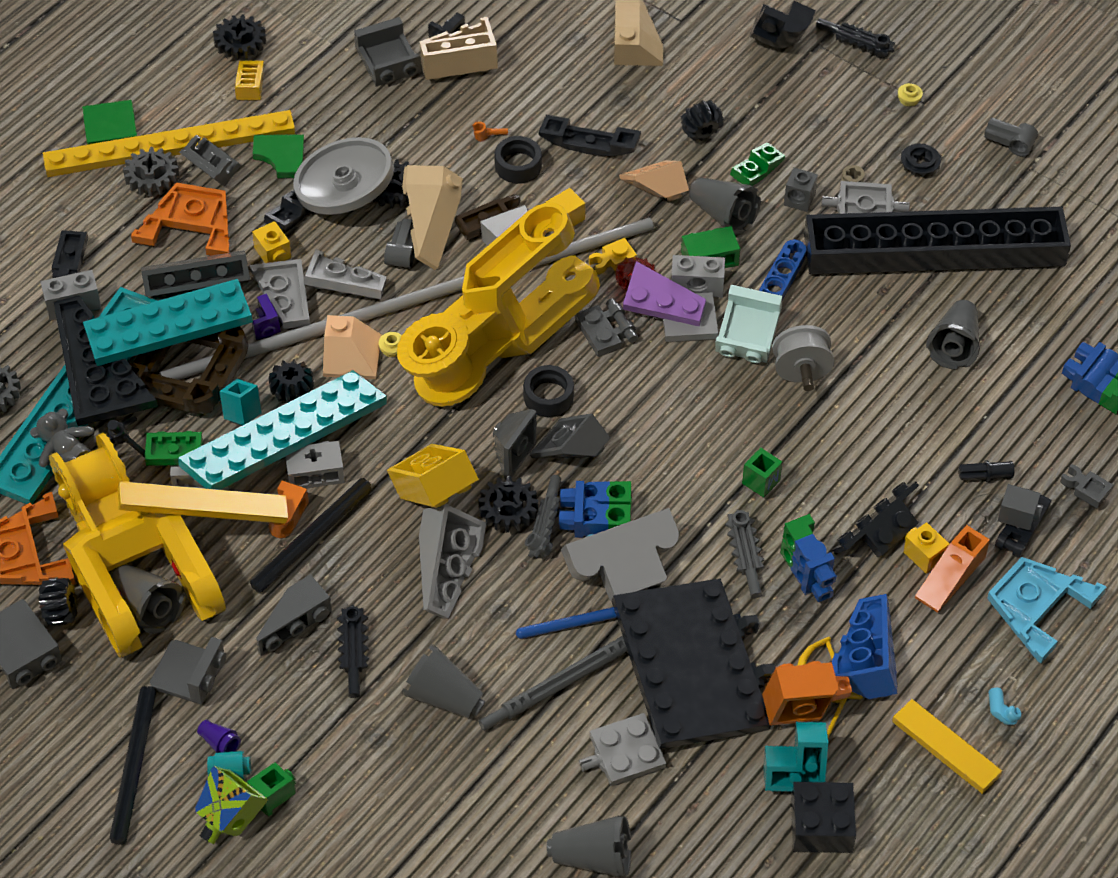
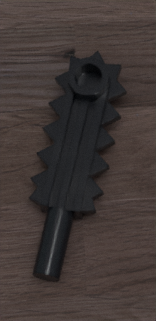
(879, 43)
(353, 646)

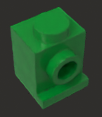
(275, 785)

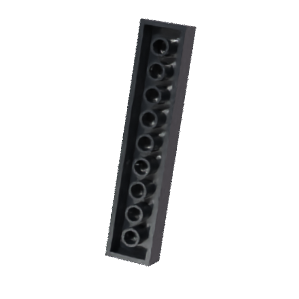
(936, 240)

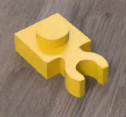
(611, 255)

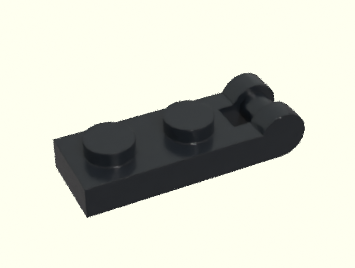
(1021, 535)

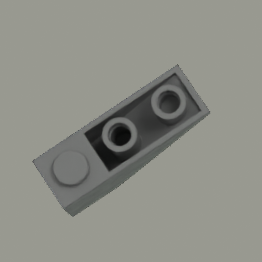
(297, 609)

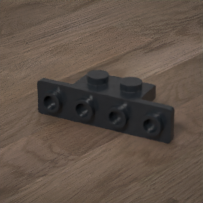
(884, 526)

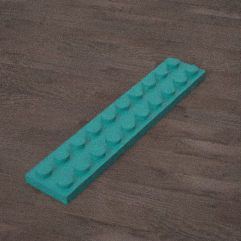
(19, 462)

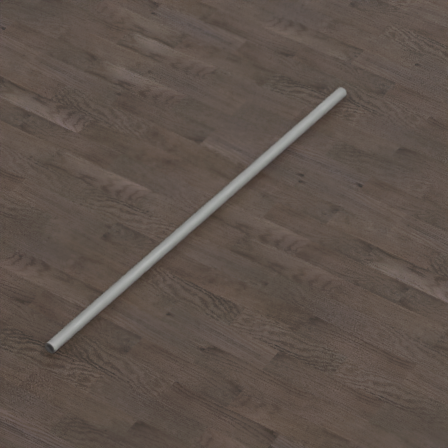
(406, 300)

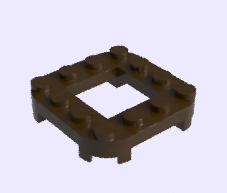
(201, 393)

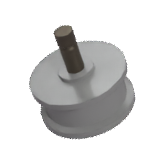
(803, 354)

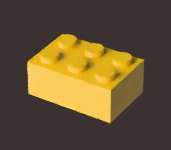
(433, 475)

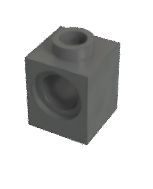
(800, 189)

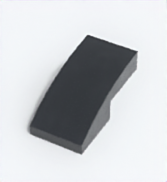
(288, 213)

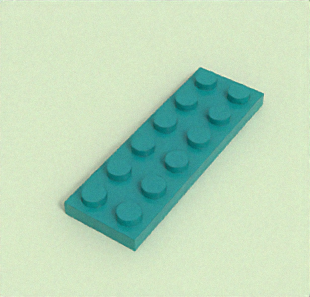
(167, 322)

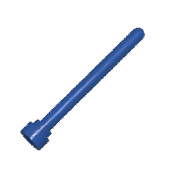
(565, 623)

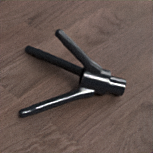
(119, 434)

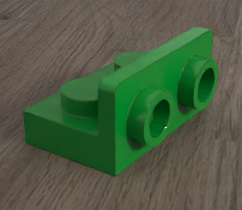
(167, 447)

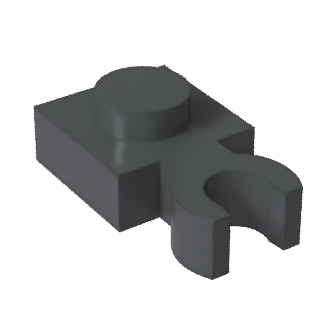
(1088, 488)

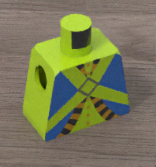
(227, 804)

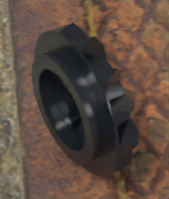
(914, 153)

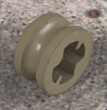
(853, 170)

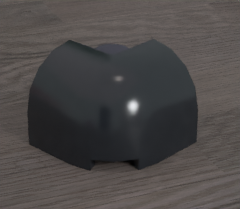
(781, 28)

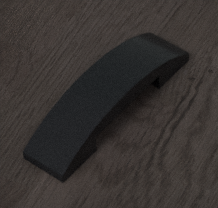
(588, 141)

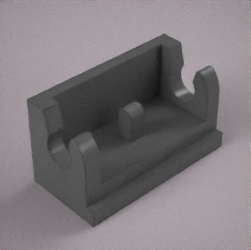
(210, 159)

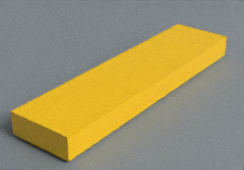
(947, 746)

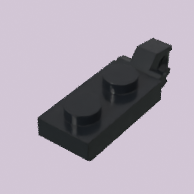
(69, 253)

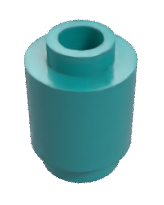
(231, 761)

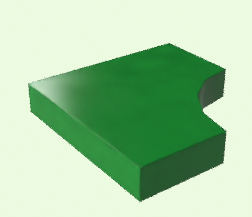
(282, 152)

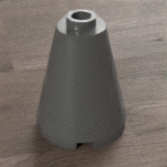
(727, 202)
(955, 336)
(150, 597)
(443, 685)
(594, 846)

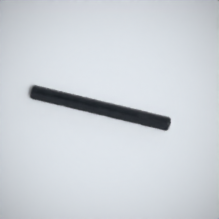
(310, 535)
(132, 765)

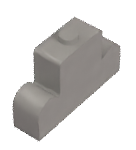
(625, 554)

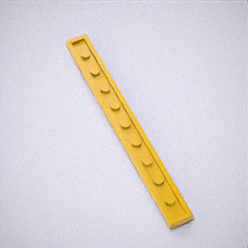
(117, 151)

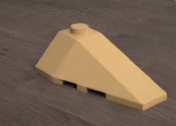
(636, 35)
(433, 202)

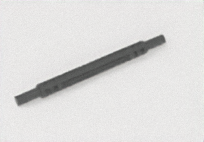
(555, 683)

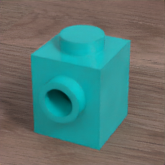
(240, 402)

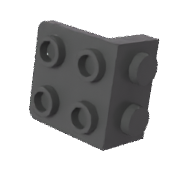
(189, 669)

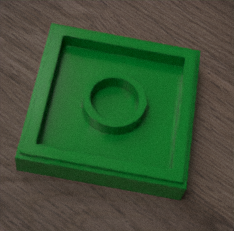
(109, 121)

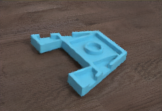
(1029, 593)

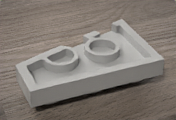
(286, 290)

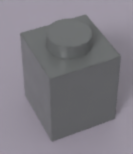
(1020, 507)

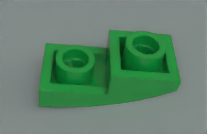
(758, 166)

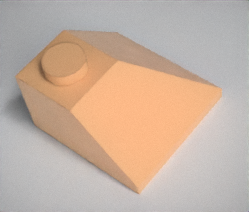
(660, 179)
(350, 347)

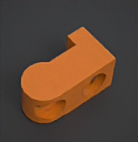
(296, 504)

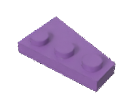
(662, 298)

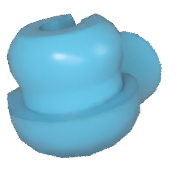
(999, 710)

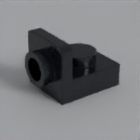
(451, 25)

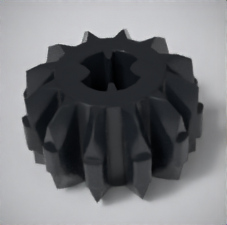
(702, 120)
(290, 380)
(58, 601)

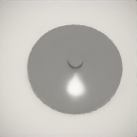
(343, 175)

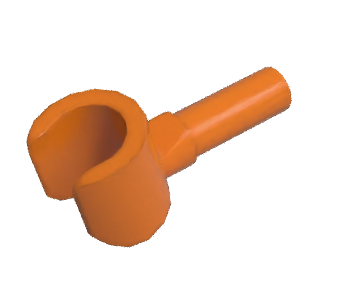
(481, 132)

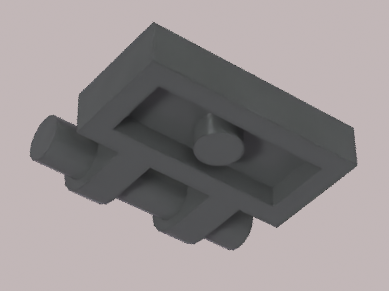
(598, 330)

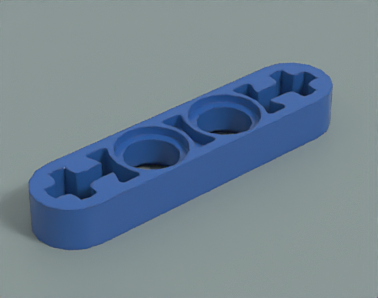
(784, 281)

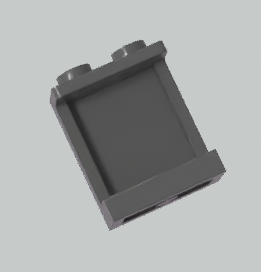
(386, 52)
(25, 645)

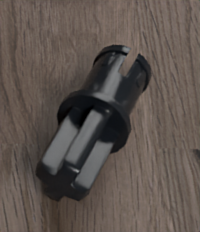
(986, 470)

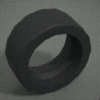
(517, 145)
(548, 374)

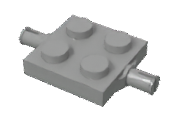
(864, 198)
(625, 750)

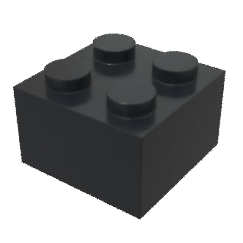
(823, 817)

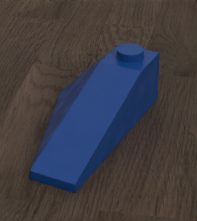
(868, 650)

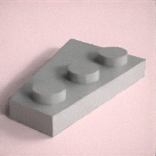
(342, 278)

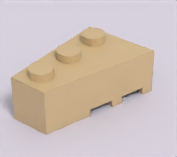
(460, 52)

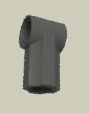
(1017, 138)
(400, 250)

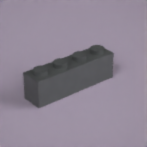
(194, 273)

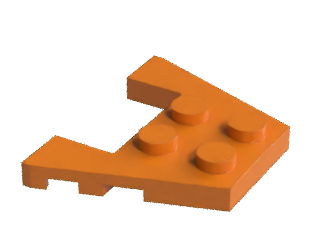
(192, 210)
(17, 548)

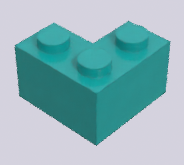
(800, 762)

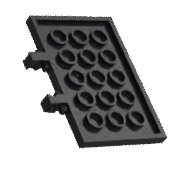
(693, 662)

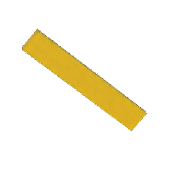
(202, 502)

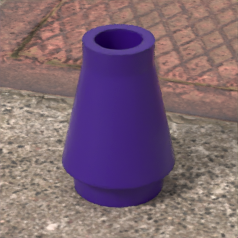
(219, 737)

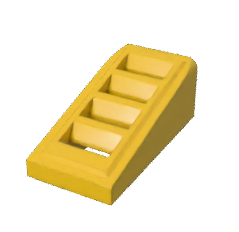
(249, 80)

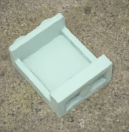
(749, 324)

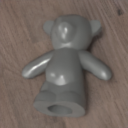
(61, 439)

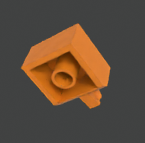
(803, 692)

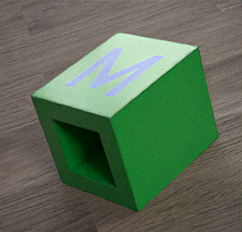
(762, 472)

